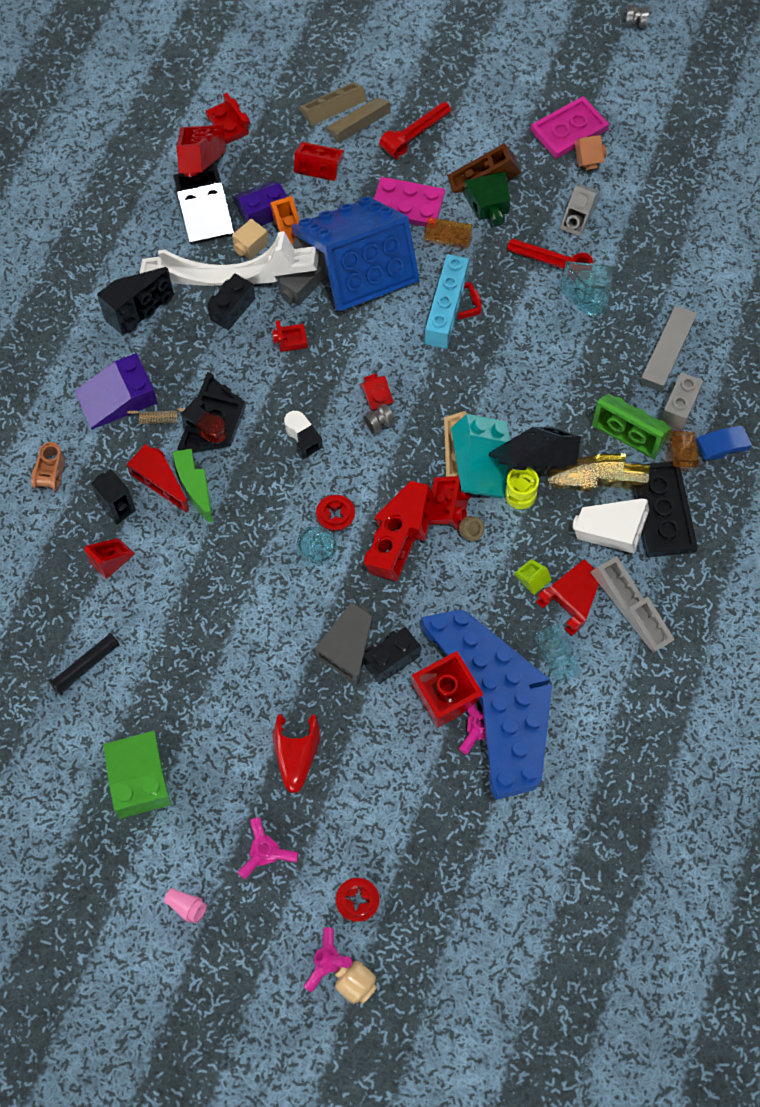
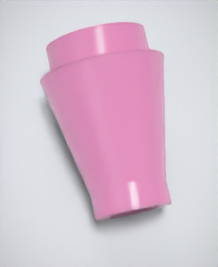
(187, 906)

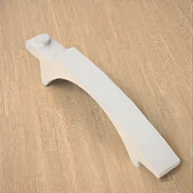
(276, 261)

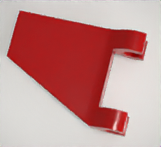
(574, 593)

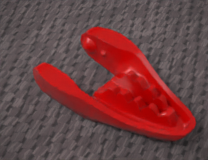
(295, 754)

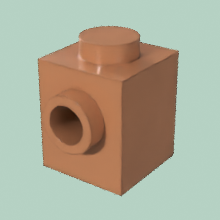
(590, 152)

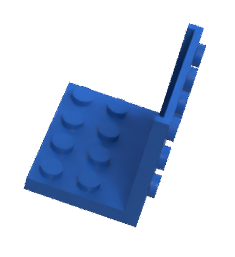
(364, 250)

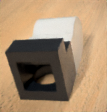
(300, 428)

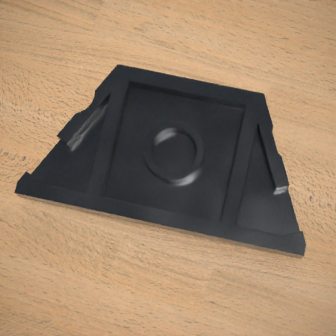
(220, 402)

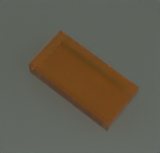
(448, 232)
(683, 449)

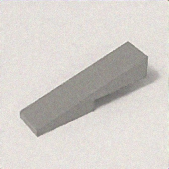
(668, 348)
(635, 608)

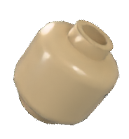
(355, 982)

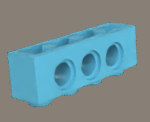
(446, 301)

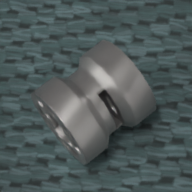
(637, 16)
(380, 418)

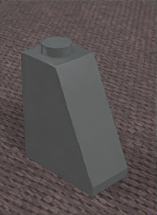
(299, 286)
(346, 642)

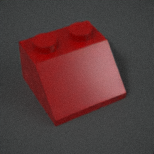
(446, 688)

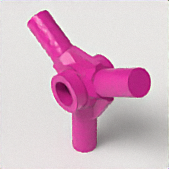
(475, 729)
(264, 850)
(326, 960)

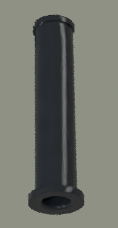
(84, 663)

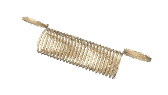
(157, 416)

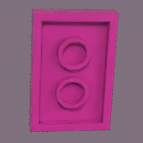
(568, 124)
(411, 199)

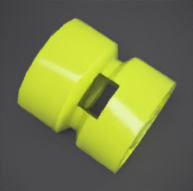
(521, 488)

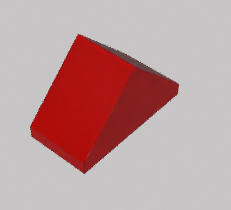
(108, 556)

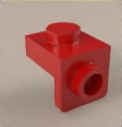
(290, 337)
(376, 391)

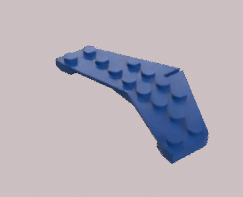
(512, 703)

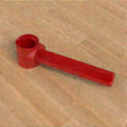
(397, 142)
(545, 255)

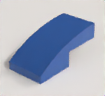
(723, 441)

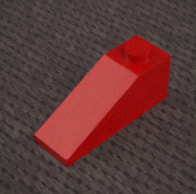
(154, 472)

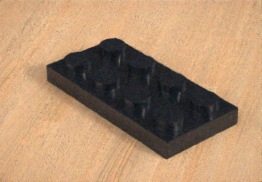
(669, 520)

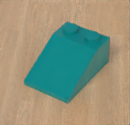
(473, 441)

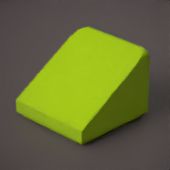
(533, 576)

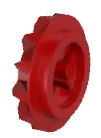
(335, 503)
(349, 890)

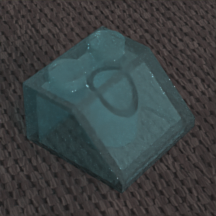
(587, 286)

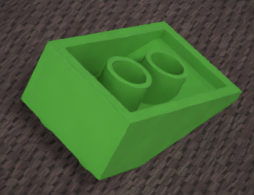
(136, 775)

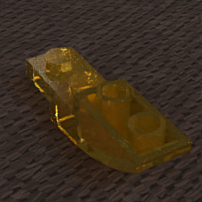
(601, 466)

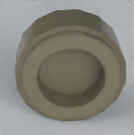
(471, 528)

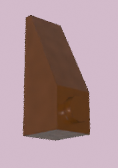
(493, 162)

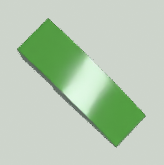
(193, 482)

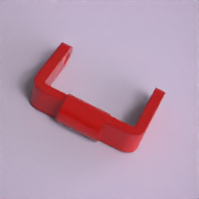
(476, 300)

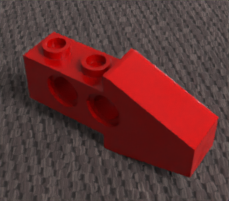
(411, 512)

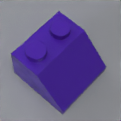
(256, 202)

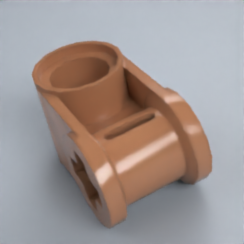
(48, 471)

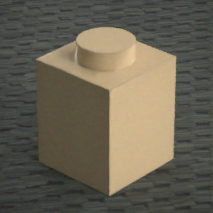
(250, 239)

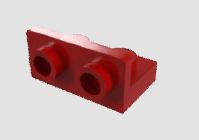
(231, 117)
(317, 161)
(449, 501)

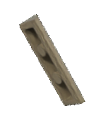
(333, 103)
(359, 119)

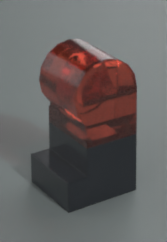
(203, 423)

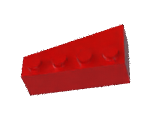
(199, 147)

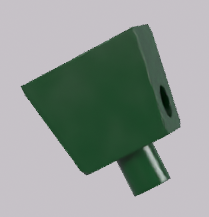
(489, 197)

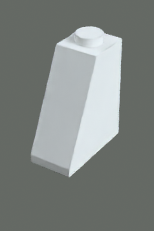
(613, 524)

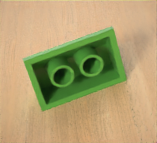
(631, 425)

